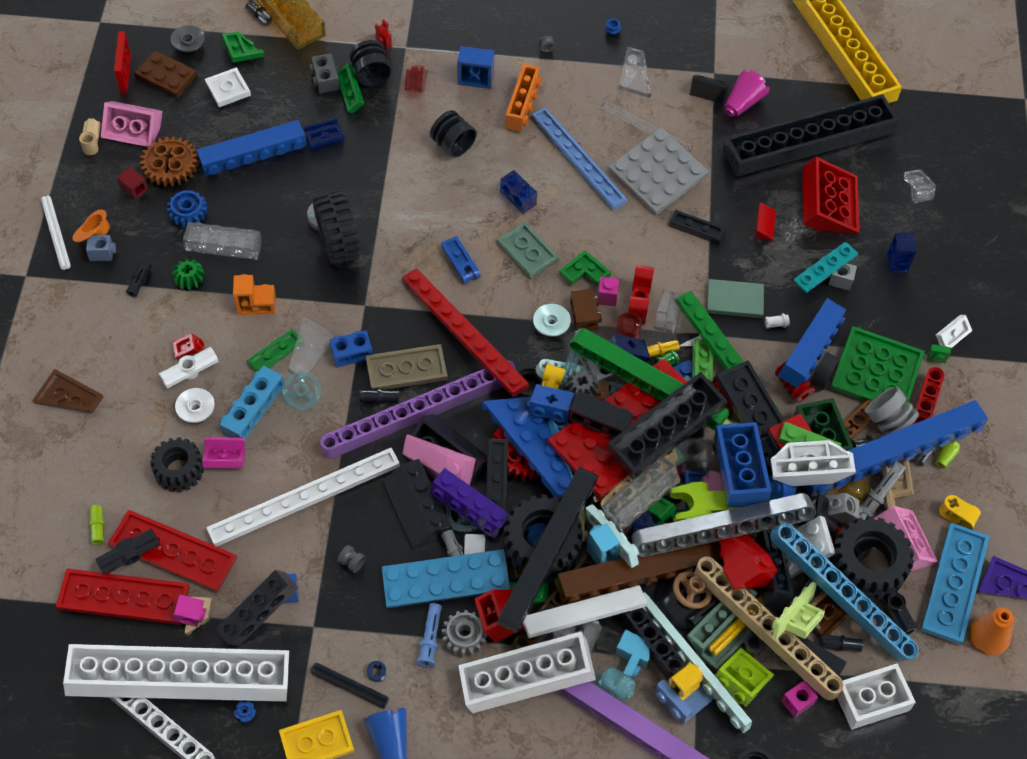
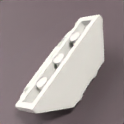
(812, 463)

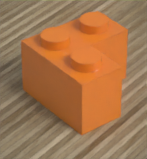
(253, 298)

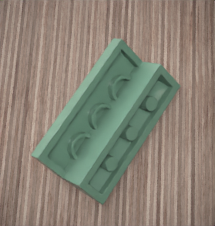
(711, 627)

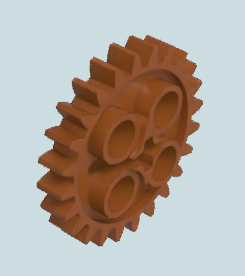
(157, 157)

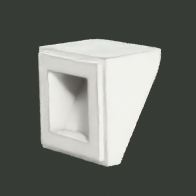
(474, 543)

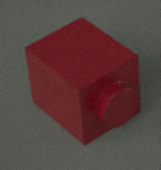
(132, 183)

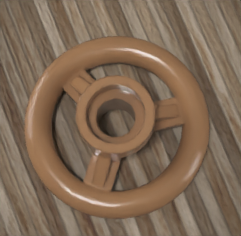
(693, 587)

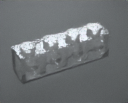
(222, 240)
(641, 493)

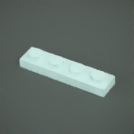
(626, 550)

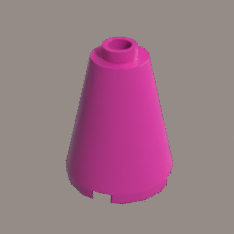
(745, 93)

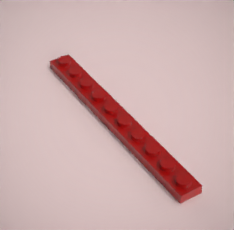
(465, 333)

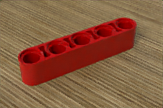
(932, 387)

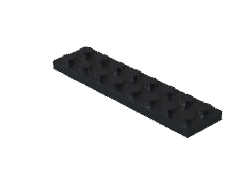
(751, 401)

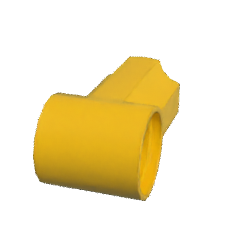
(552, 376)

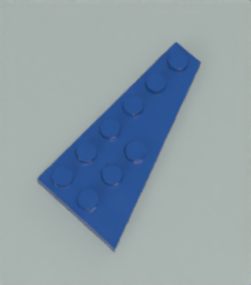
(530, 438)

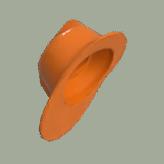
(94, 225)

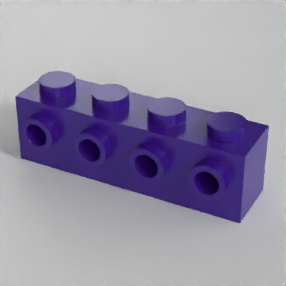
(469, 503)

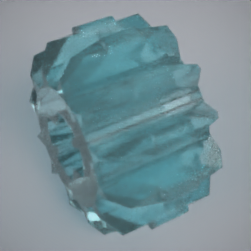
(617, 684)

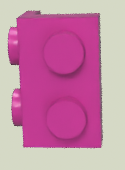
(224, 452)

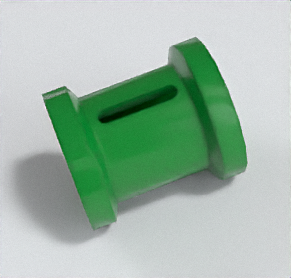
(671, 357)

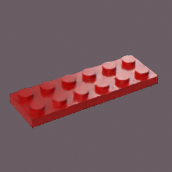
(178, 552)
(120, 596)

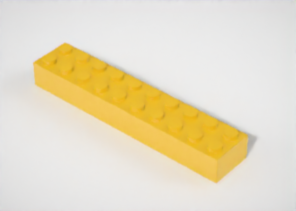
(850, 49)

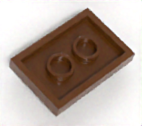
(165, 74)

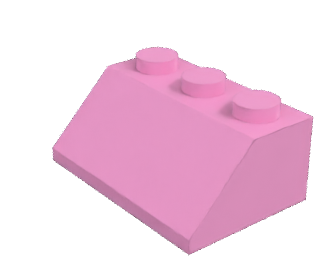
(130, 123)
(908, 523)

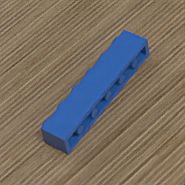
(251, 148)
(812, 344)

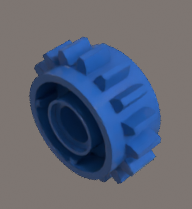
(187, 207)

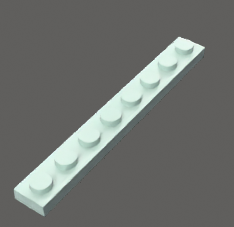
(710, 683)

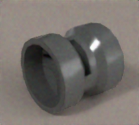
(351, 558)

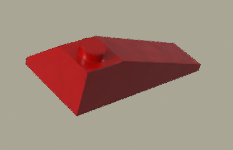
(746, 563)

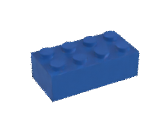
(742, 464)

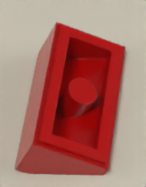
(765, 222)

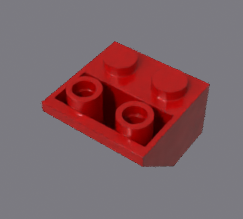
(489, 608)

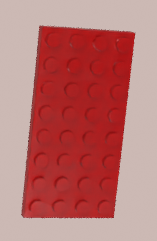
(588, 448)

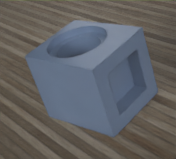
(100, 248)

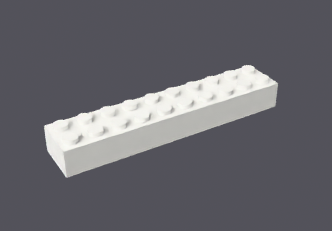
(176, 673)

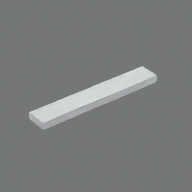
(584, 611)

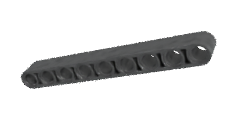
(723, 525)

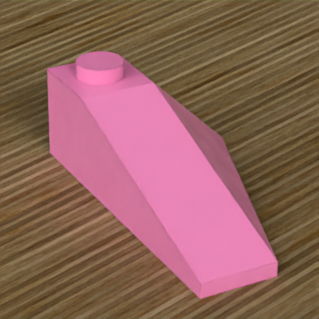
(436, 458)

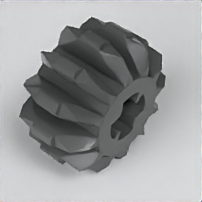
(582, 382)

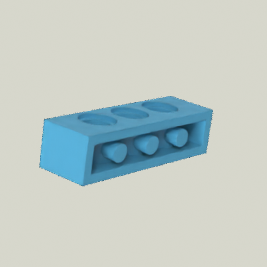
(262, 399)

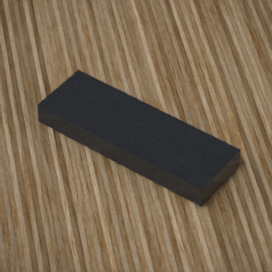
(697, 227)

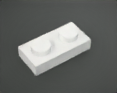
(954, 331)

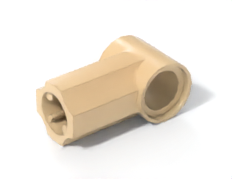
(90, 137)

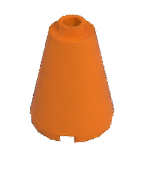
(992, 631)

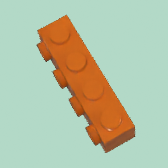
(522, 98)

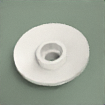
(194, 398)

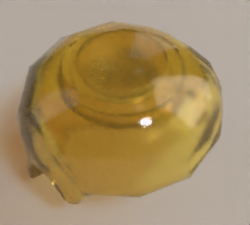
(856, 489)

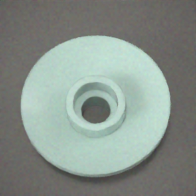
(555, 314)

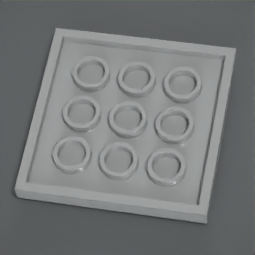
(658, 171)

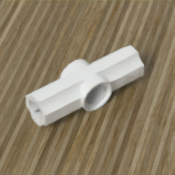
(197, 363)

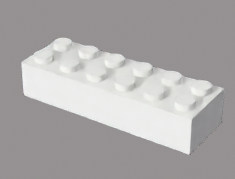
(526, 672)

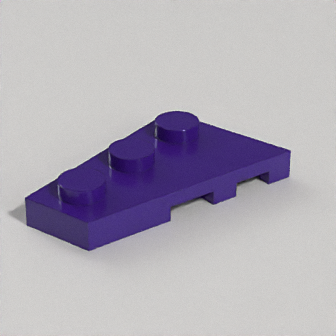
(1004, 580)

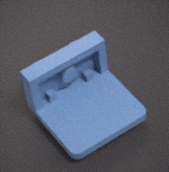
(682, 709)

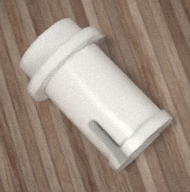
(777, 321)

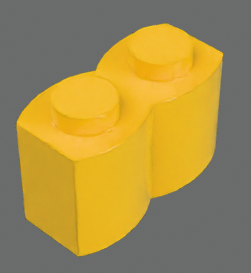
(686, 680)

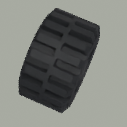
(173, 451)

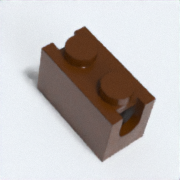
(584, 309)

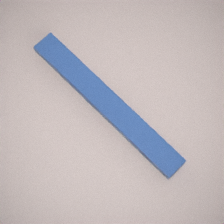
(579, 158)

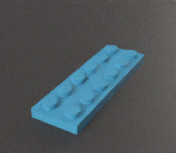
(444, 578)
(955, 584)

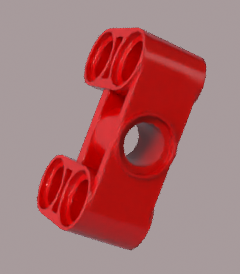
(641, 289)

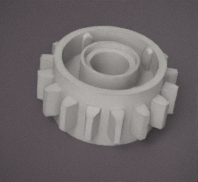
(464, 644)

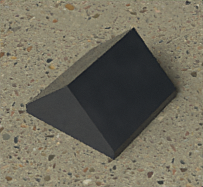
(708, 88)

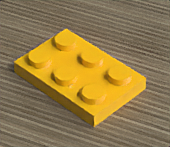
(318, 738)

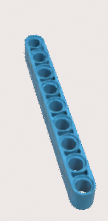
(853, 594)

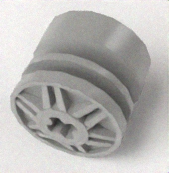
(891, 411)

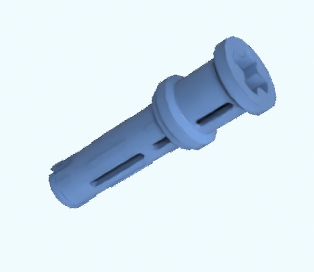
(429, 644)

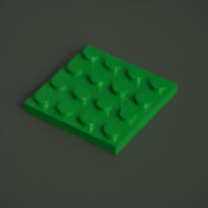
(875, 365)

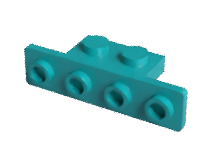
(825, 267)

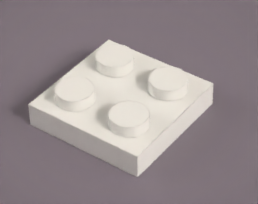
(227, 87)

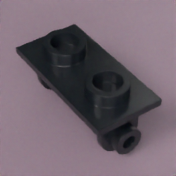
(769, 449)

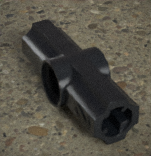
(127, 551)
(899, 615)

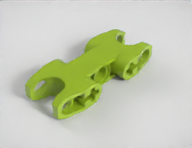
(699, 499)

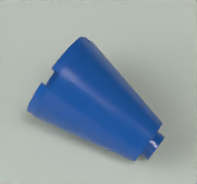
(389, 733)

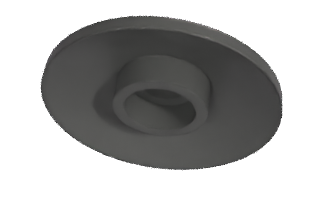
(187, 38)

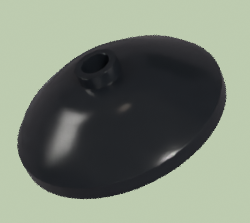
(671, 607)

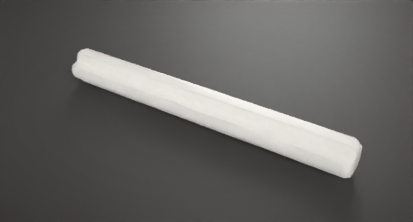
(55, 232)

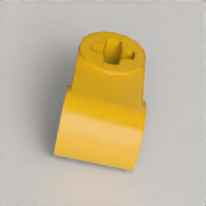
(960, 512)

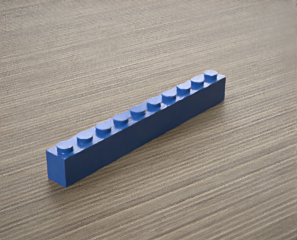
(910, 442)

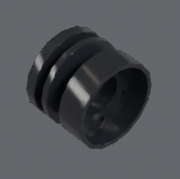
(370, 63)
(453, 133)

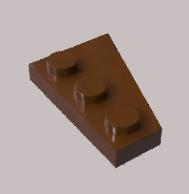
(67, 393)

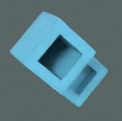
(633, 650)

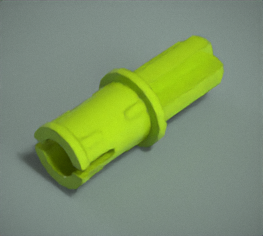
(96, 525)

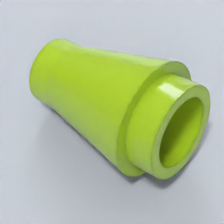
(947, 454)

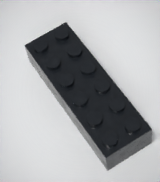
(667, 425)

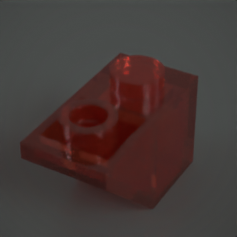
(416, 78)

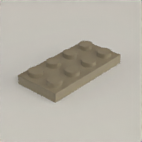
(406, 367)

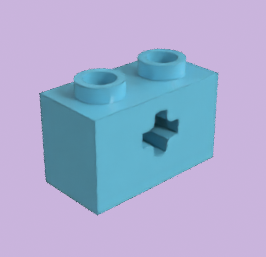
(602, 544)

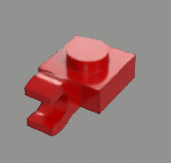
(383, 35)

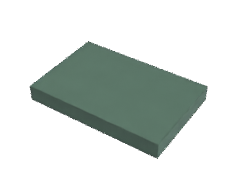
(527, 250)
(735, 298)

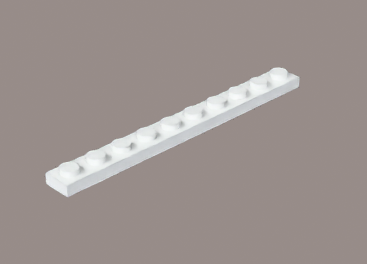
(302, 497)

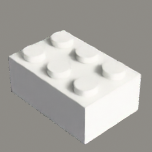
(875, 696)

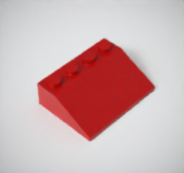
(830, 198)

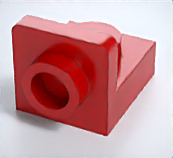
(188, 346)

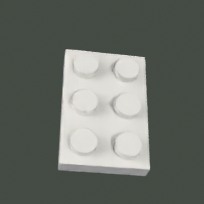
(818, 535)

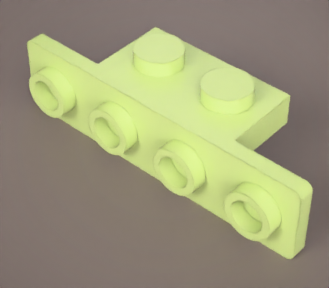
(800, 616)

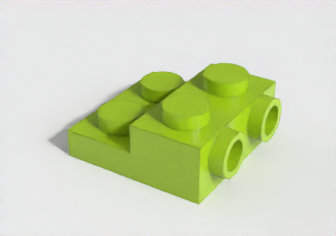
(743, 677)

